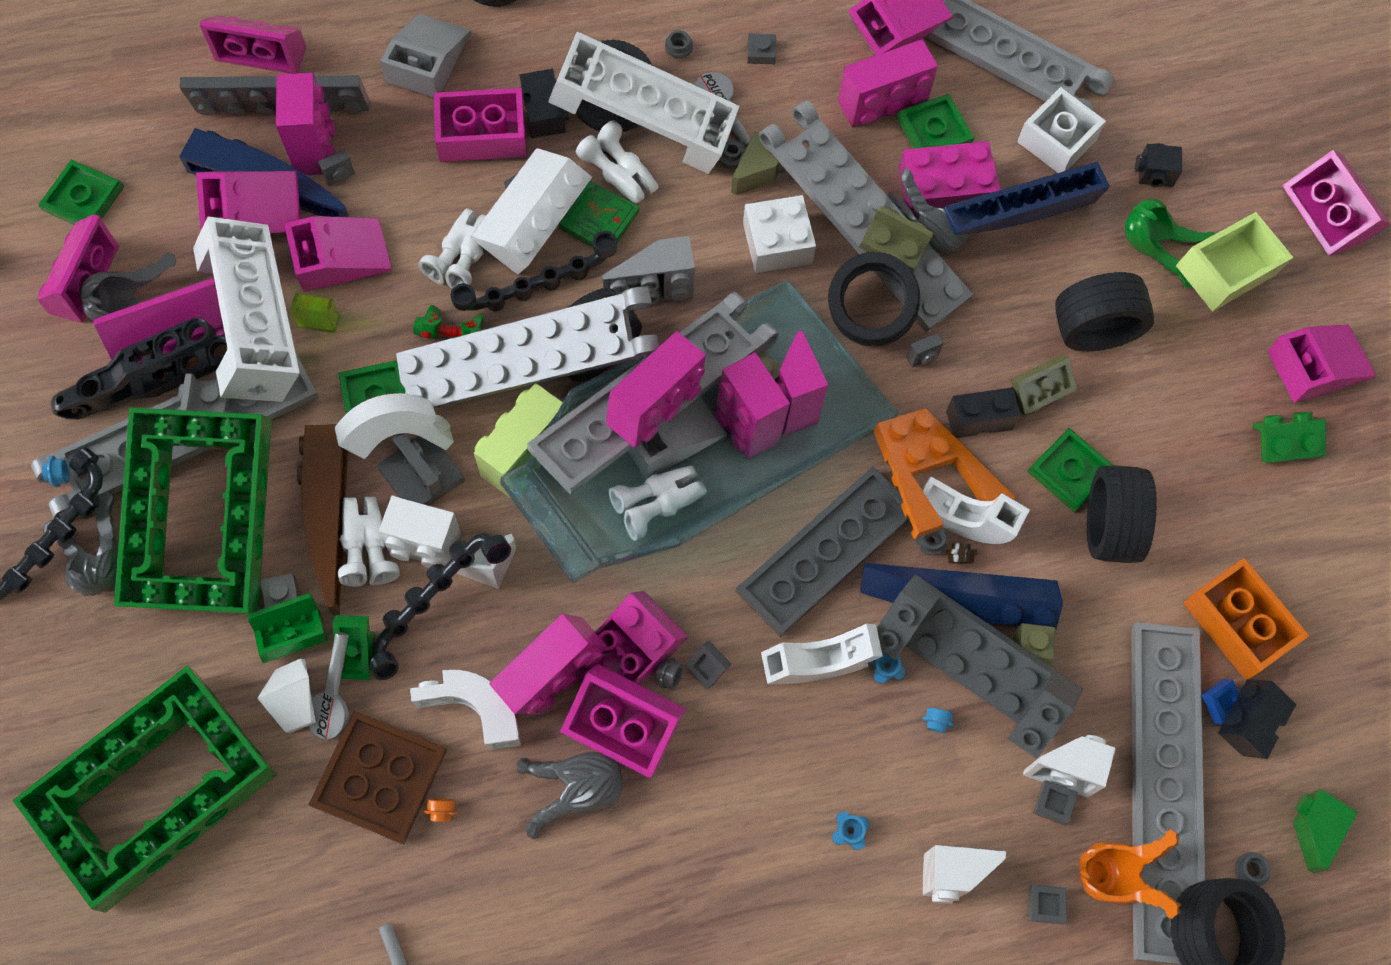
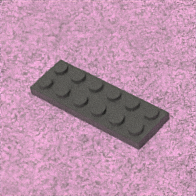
(258, 94)
(824, 552)

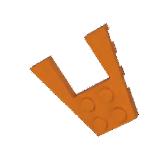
(922, 444)

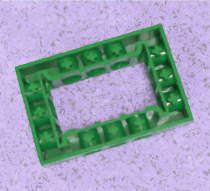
(146, 501)
(54, 799)

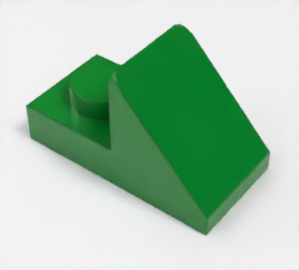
(359, 645)

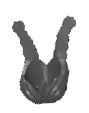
(933, 218)
(113, 291)
(89, 572)
(591, 782)

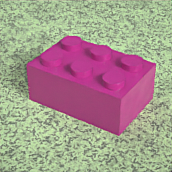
(887, 83)
(303, 121)
(480, 124)
(950, 173)
(655, 390)
(751, 406)
(549, 665)
(622, 720)

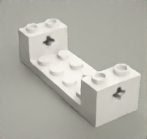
(646, 98)
(252, 308)

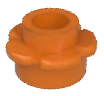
(440, 809)

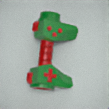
(431, 325)

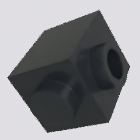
(1159, 165)

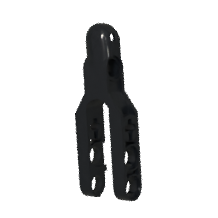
(127, 380)

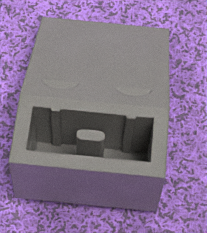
(423, 54)
(662, 267)
(678, 439)

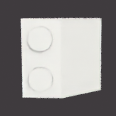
(1078, 765)
(956, 871)

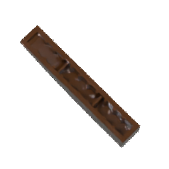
(323, 489)

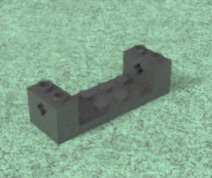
(980, 661)

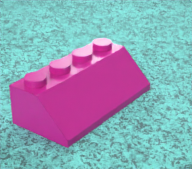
(159, 314)

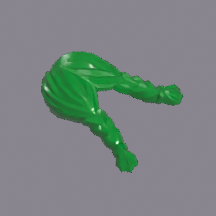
(1151, 224)

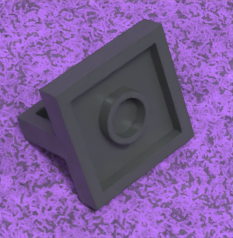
(420, 470)

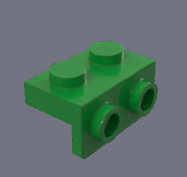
(1291, 437)
(287, 627)

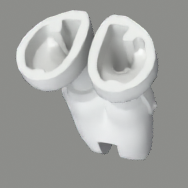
(628, 174)
(455, 243)
(668, 500)
(360, 532)

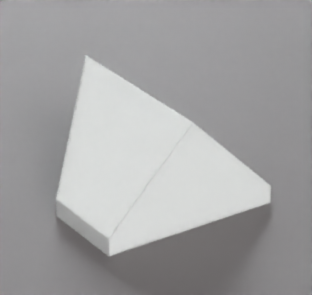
(486, 572)
(289, 697)

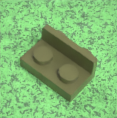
(896, 236)
(1044, 384)

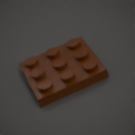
(378, 777)

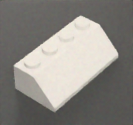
(531, 208)

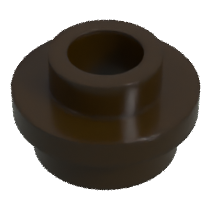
(961, 553)

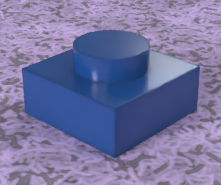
(1220, 699)

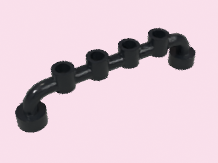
(465, 299)
(60, 527)
(495, 550)

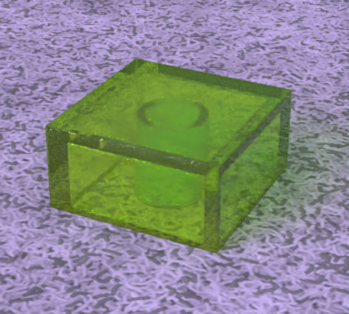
(315, 313)

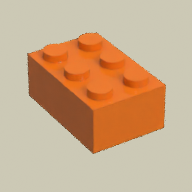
(1245, 619)

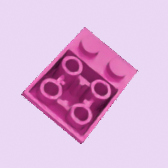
(897, 22)
(249, 197)
(336, 250)
(1319, 360)
(638, 638)

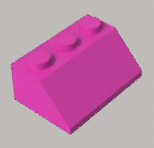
(254, 43)
(1336, 203)
(85, 252)
(802, 385)

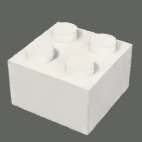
(1061, 131)
(779, 234)
(418, 532)

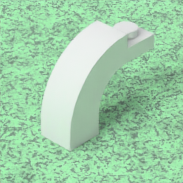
(391, 415)
(975, 519)
(822, 659)
(474, 691)

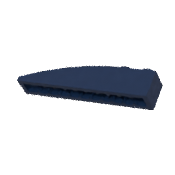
(211, 152)
(1029, 201)
(988, 596)

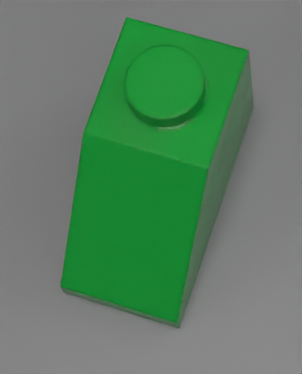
(1321, 827)

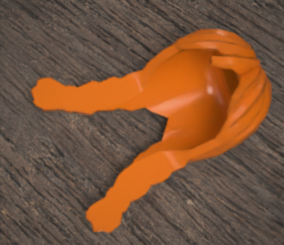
(1114, 872)

